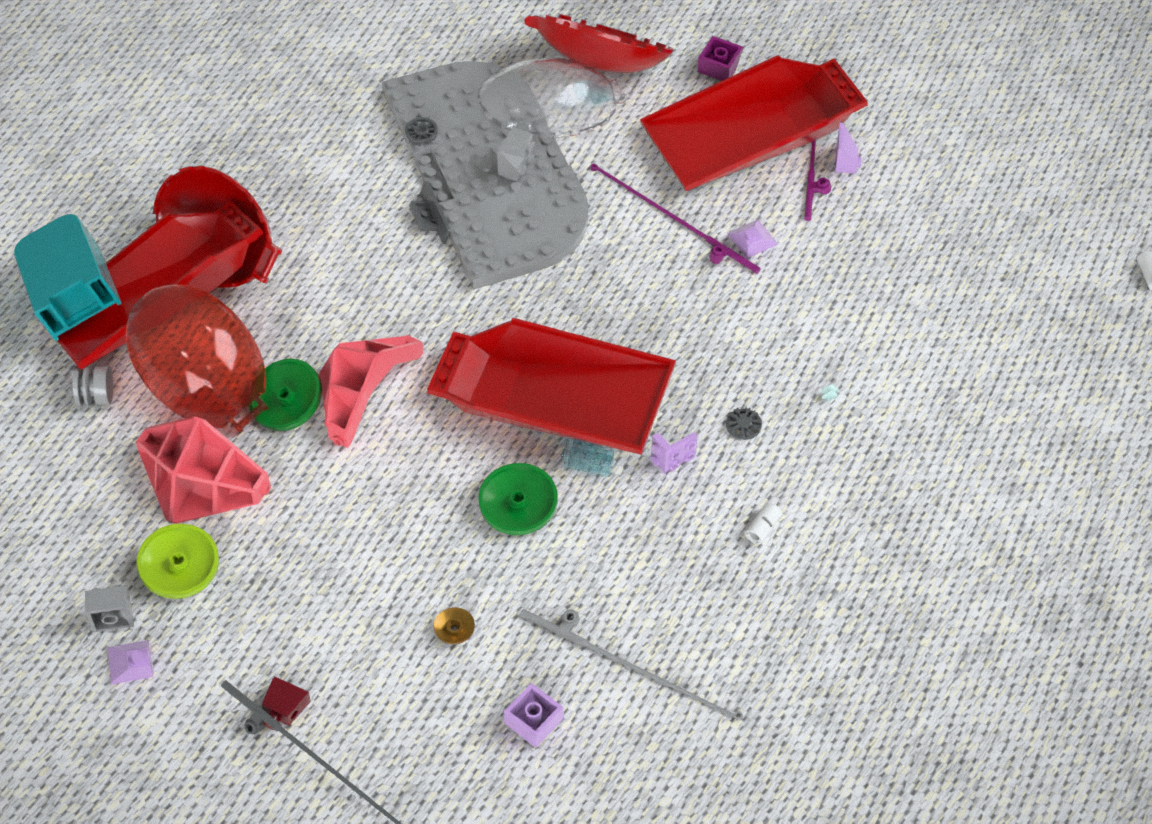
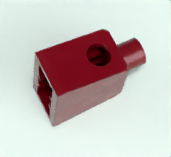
(284, 701)

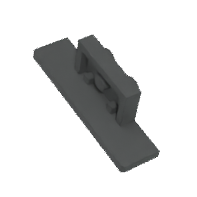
(429, 214)

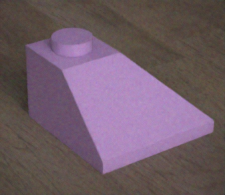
(846, 152)
(752, 238)
(130, 662)

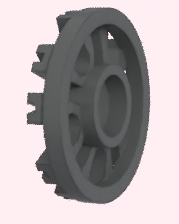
(421, 130)
(743, 423)

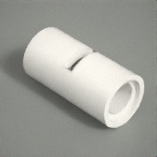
(1145, 263)
(763, 523)

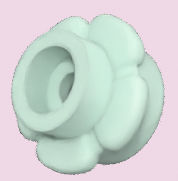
(829, 392)

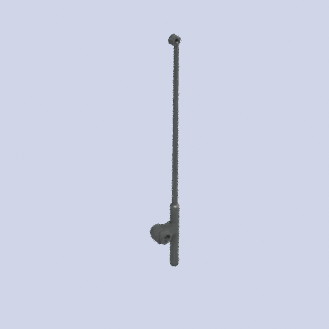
(256, 723)

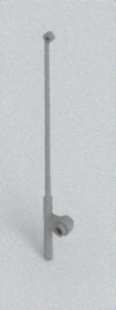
(565, 631)

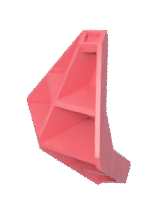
(352, 376)
(198, 470)

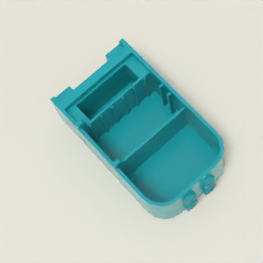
(64, 274)

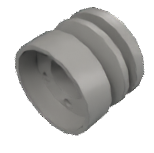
(96, 385)

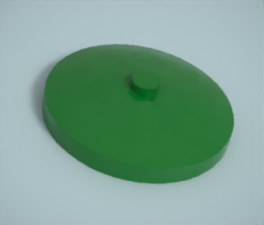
(290, 393)
(518, 499)

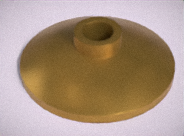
(452, 618)

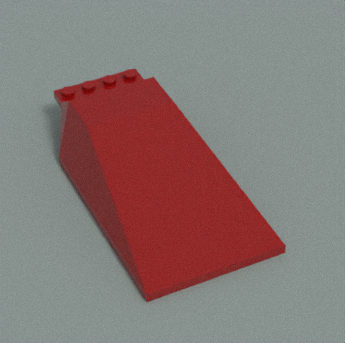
(752, 118)
(177, 249)
(555, 383)

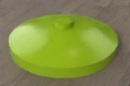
(177, 561)

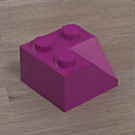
(719, 58)

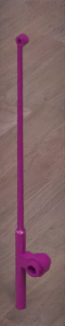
(821, 186)
(719, 250)

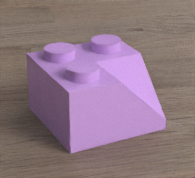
(533, 715)

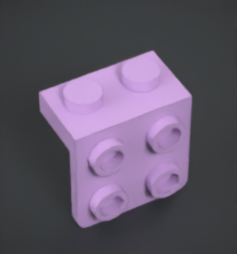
(669, 456)

